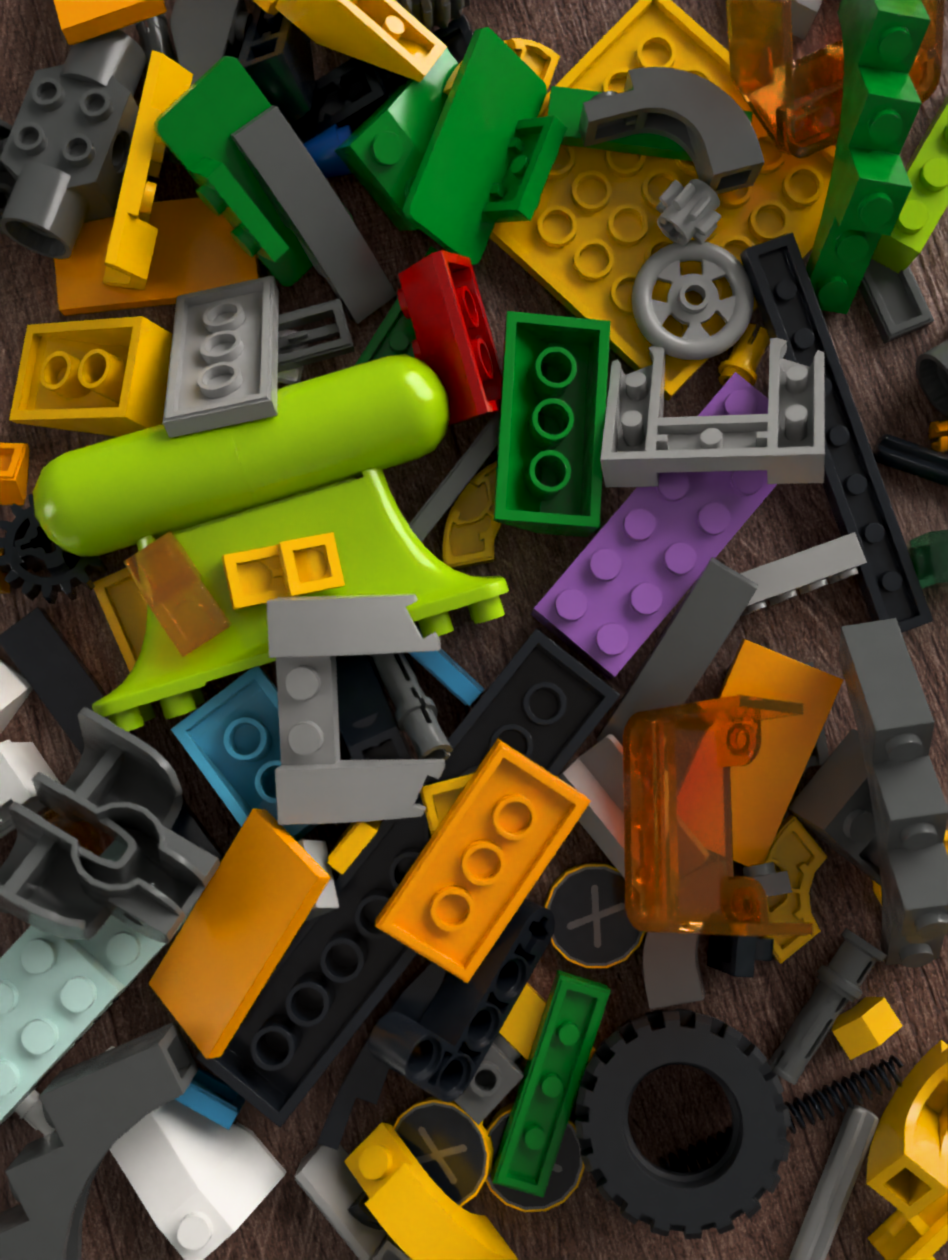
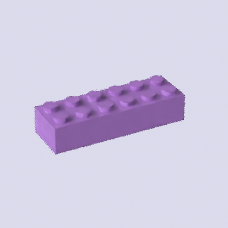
(653, 551)

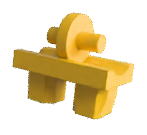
(915, 1237)

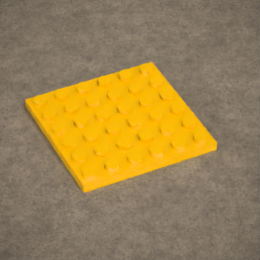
(601, 205)

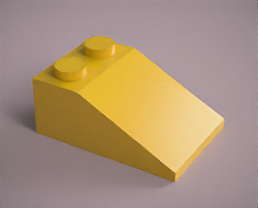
(93, 375)

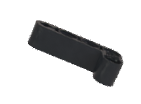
(463, 1017)

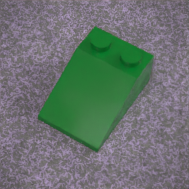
(393, 140)

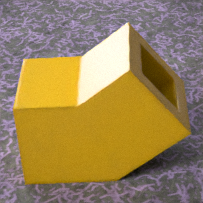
(865, 1026)

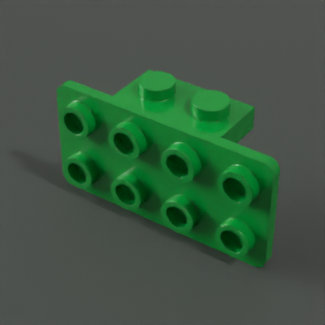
(199, 136)
(485, 150)

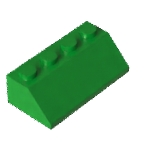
(552, 423)

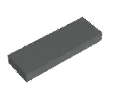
(456, 479)

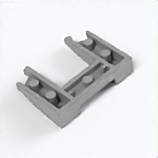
(784, 442)
(312, 779)

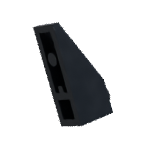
(279, 62)

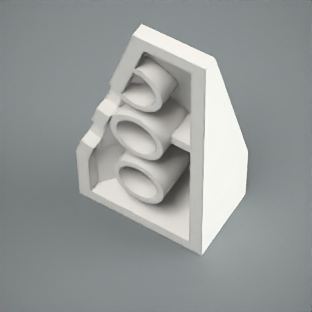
(195, 1175)

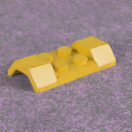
(131, 236)

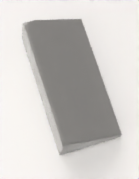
(333, 1191)

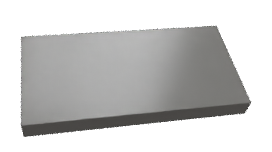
(223, 357)

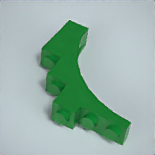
(875, 119)

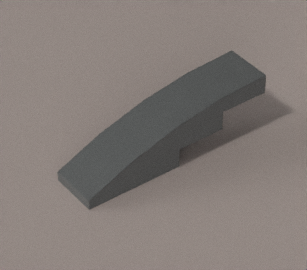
(313, 213)
(685, 645)

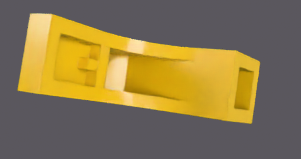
(911, 1139)
(415, 1208)

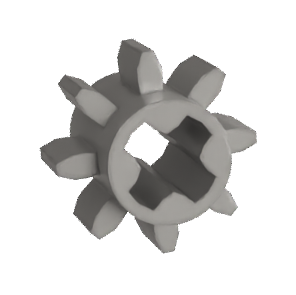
(688, 211)

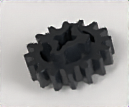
(29, 547)

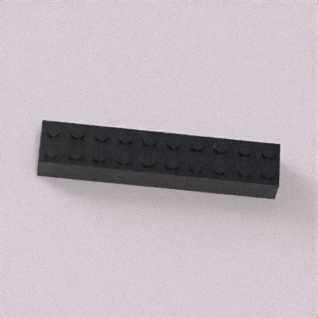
(340, 960)

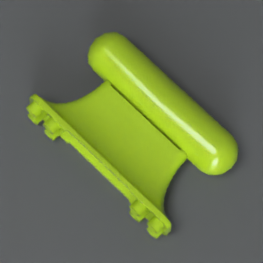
(262, 487)

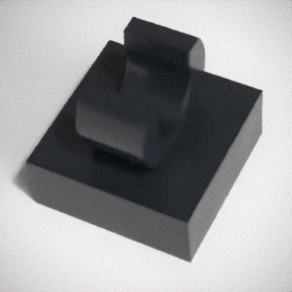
(738, 953)

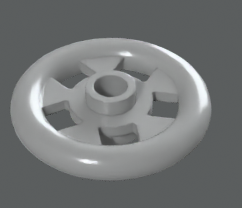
(715, 264)

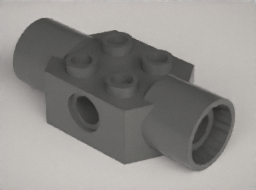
(72, 144)

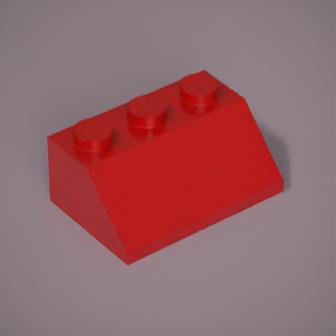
(453, 332)

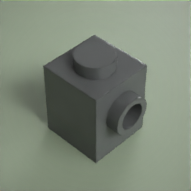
(492, 1081)

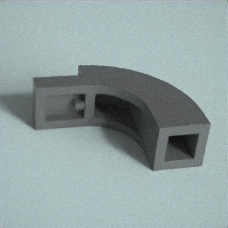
(686, 111)
(672, 960)

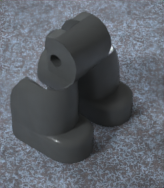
(134, 799)

